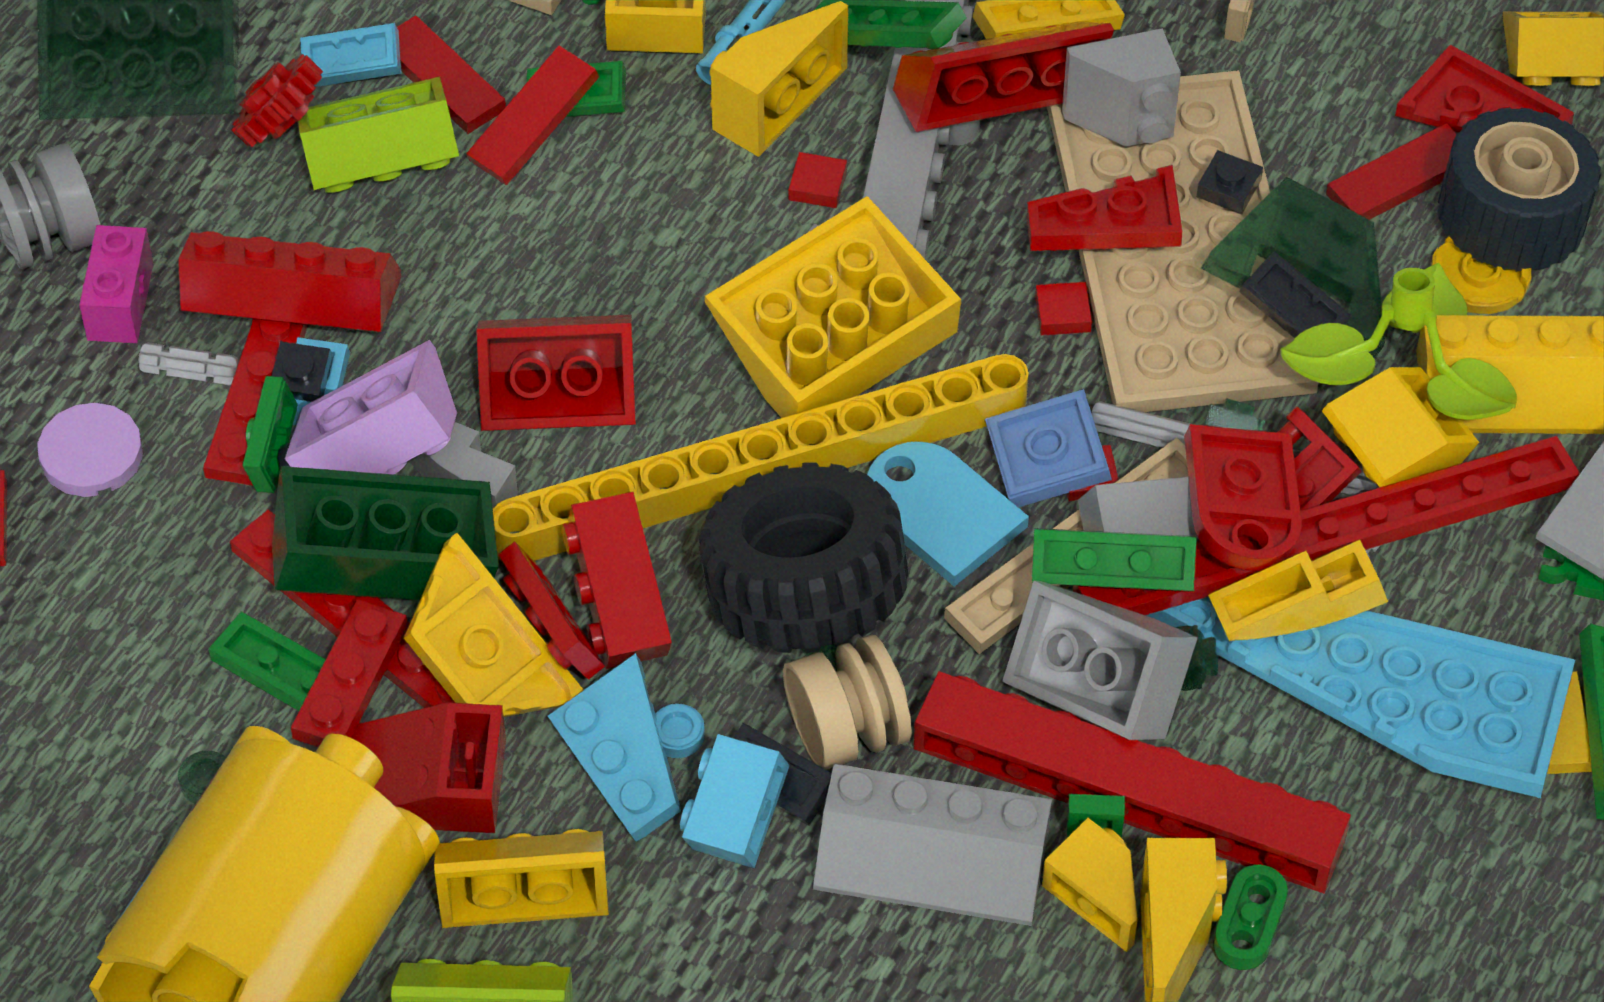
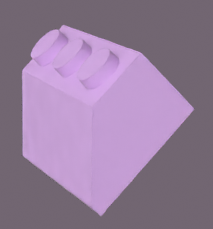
(378, 418)

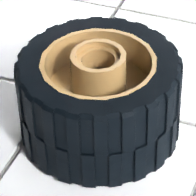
(1518, 189)

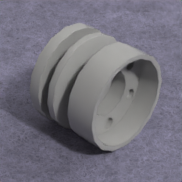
(46, 205)

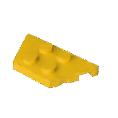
(481, 640)

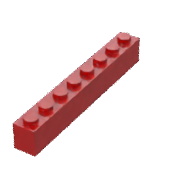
(1161, 787)

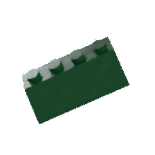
(374, 530)

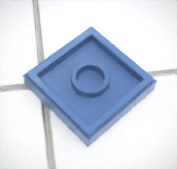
(1048, 449)

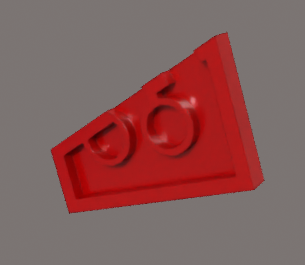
(1463, 87)
(1118, 217)

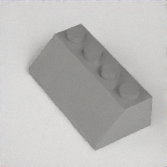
(932, 844)

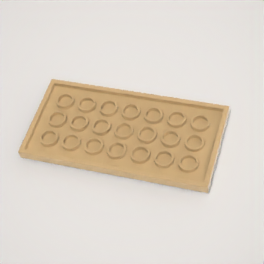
(1160, 319)

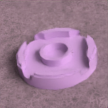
(90, 449)

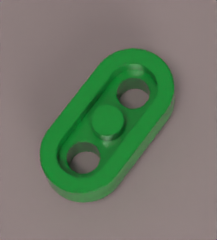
(1248, 920)

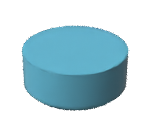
(680, 730)

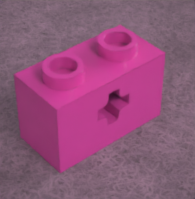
(116, 284)

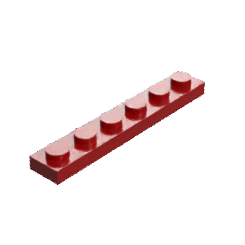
(332, 610)

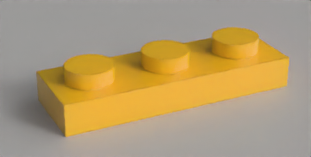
(1018, 16)

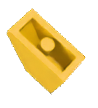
(1095, 880)

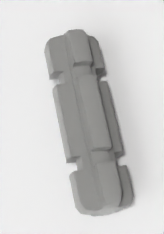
(187, 363)

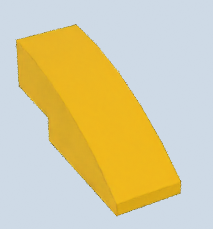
(1299, 594)

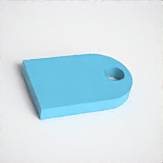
(947, 509)

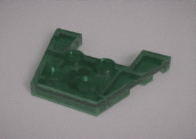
(1318, 239)

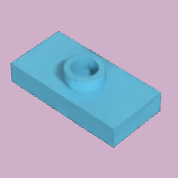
(354, 53)

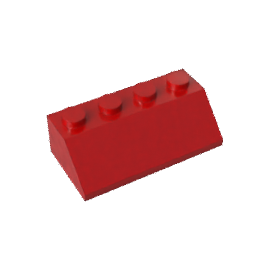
(990, 75)
(287, 281)

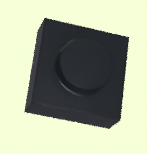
(1229, 182)
(303, 369)

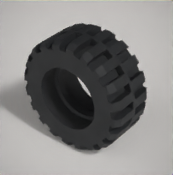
(804, 557)

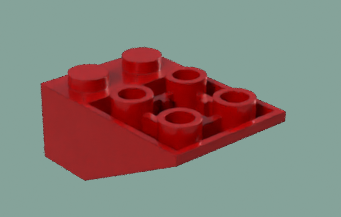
(441, 763)

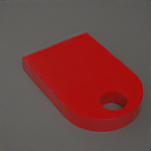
(1243, 487)

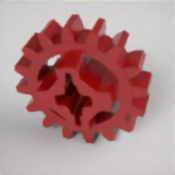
(277, 100)

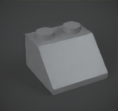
(1123, 88)

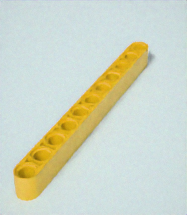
(936, 407)

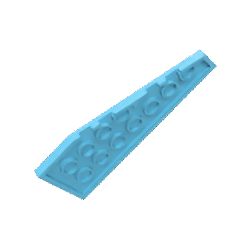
(1417, 688)

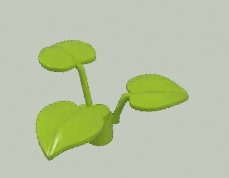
(1341, 356)

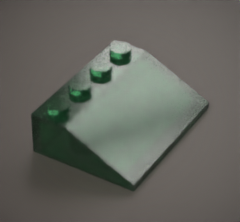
(137, 58)

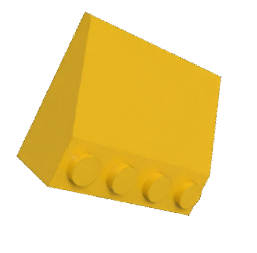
(834, 311)

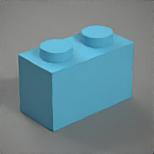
(734, 800)

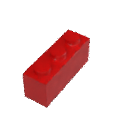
(616, 580)

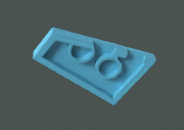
(620, 747)

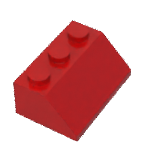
(556, 372)

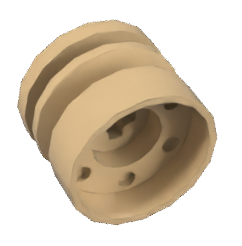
(859, 698)

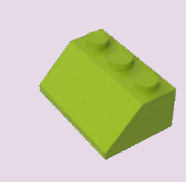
(378, 135)
(481, 982)

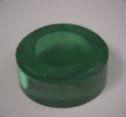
(198, 772)

